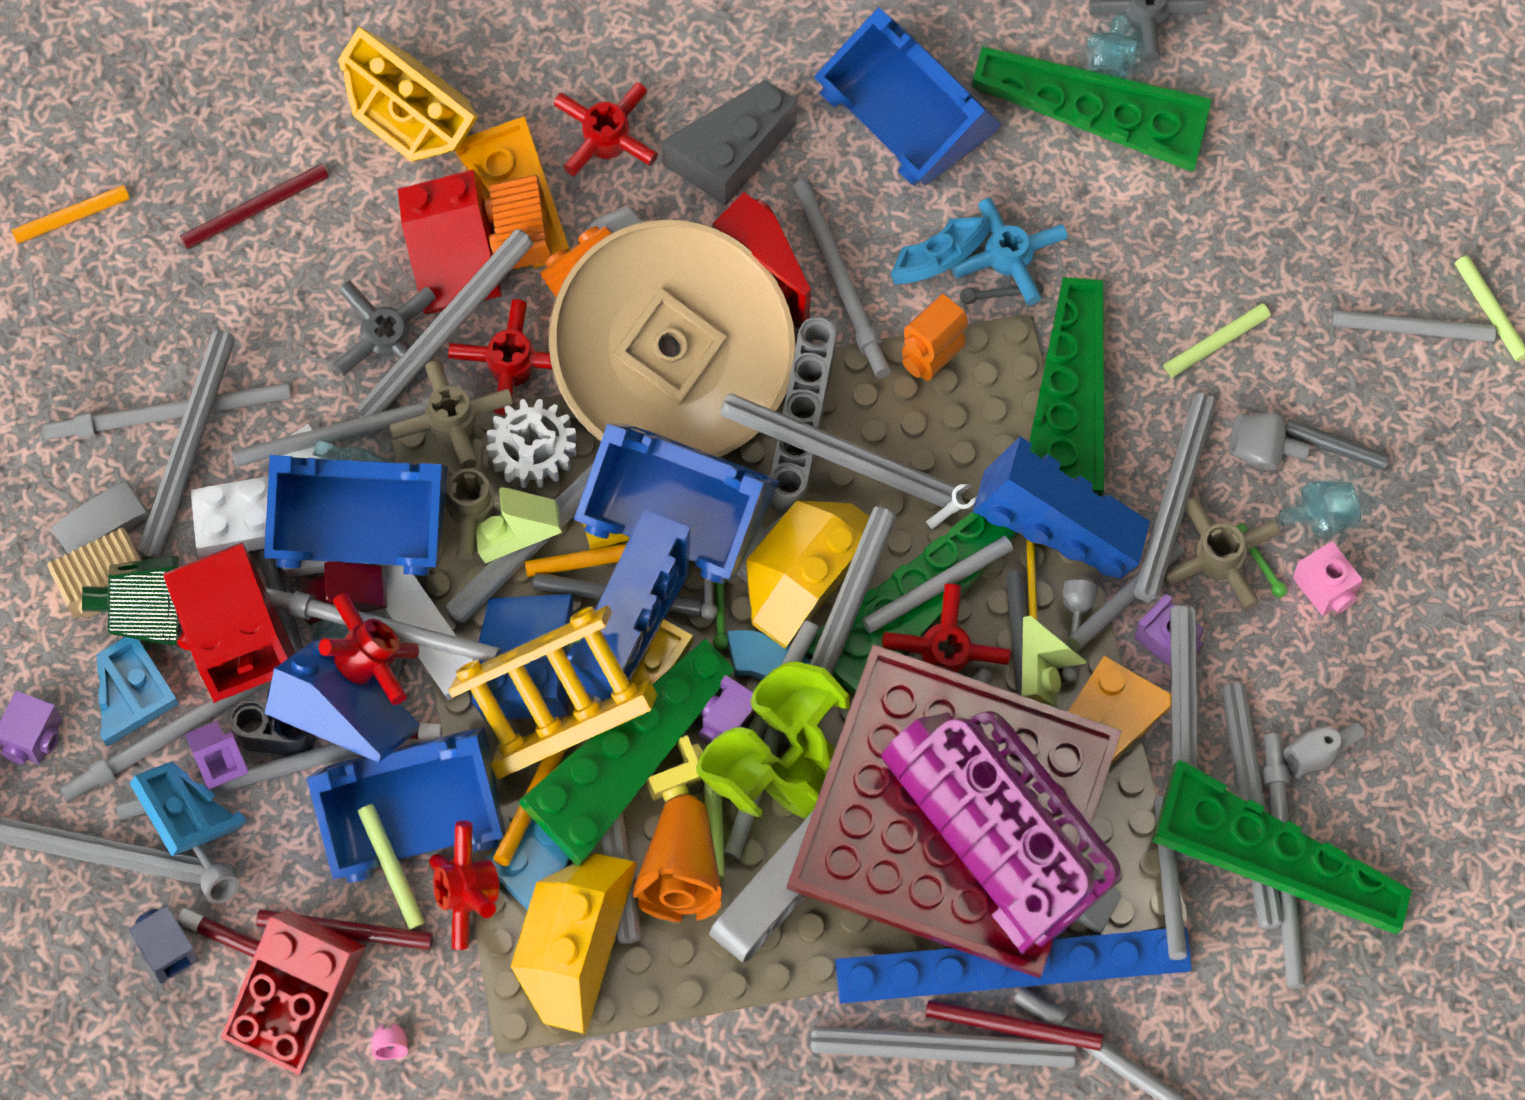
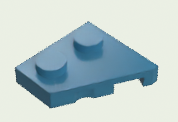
(182, 809)

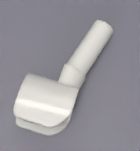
(952, 507)

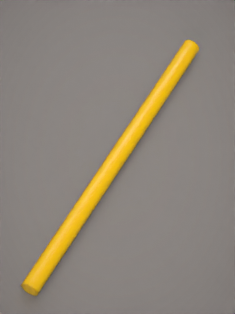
(1031, 573)

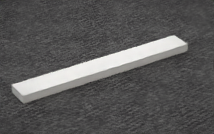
(411, 605)

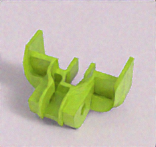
(742, 764)

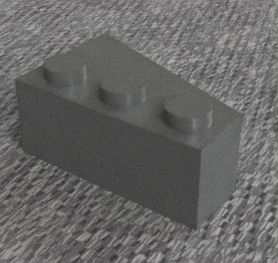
(731, 141)

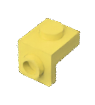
(677, 779)

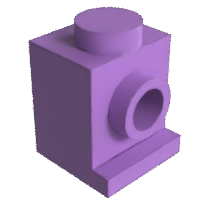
(1153, 630)
(727, 711)
(216, 754)

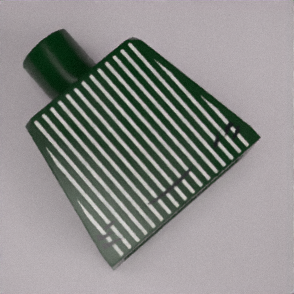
(136, 600)

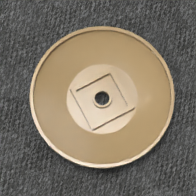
(682, 285)

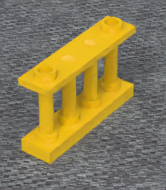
(551, 733)

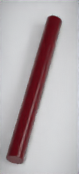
(254, 206)
(364, 932)
(1014, 1025)

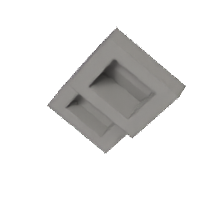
(100, 516)

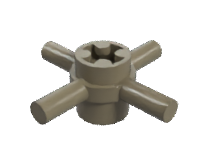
(450, 415)
(466, 511)
(1226, 538)

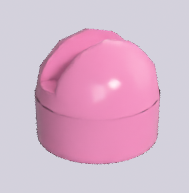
(389, 1037)

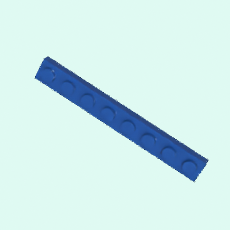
(957, 971)

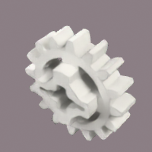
(535, 460)

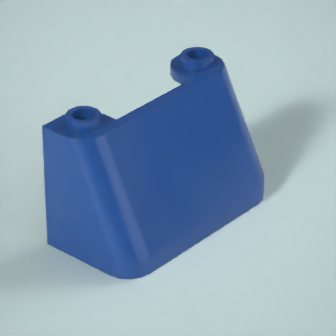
(905, 99)
(679, 482)
(354, 512)
(417, 797)

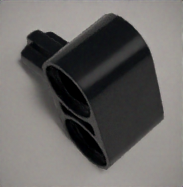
(270, 735)

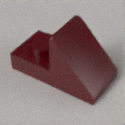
(361, 582)

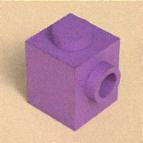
(28, 729)

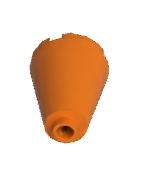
(680, 864)

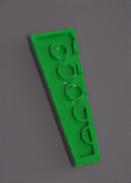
(1121, 110)
(1071, 392)
(947, 550)
(604, 775)
(1242, 838)

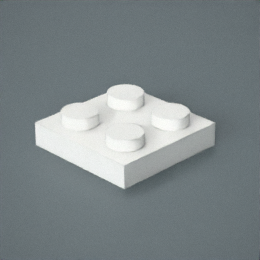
(230, 515)

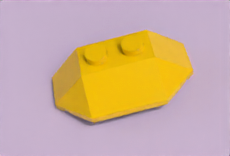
(403, 98)
(801, 565)
(571, 938)

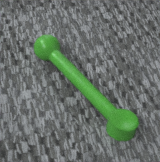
(1279, 589)
(720, 640)

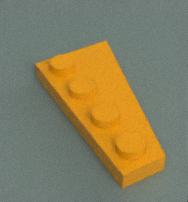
(509, 154)
(1122, 702)

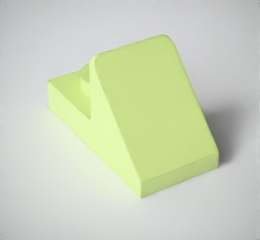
(522, 523)
(1041, 658)

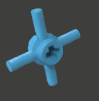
(1010, 251)

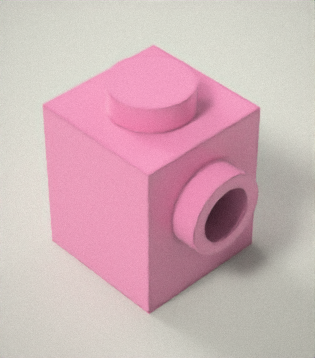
(1328, 579)

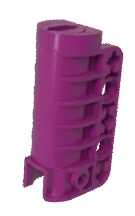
(1001, 824)

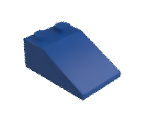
(513, 623)
(322, 701)

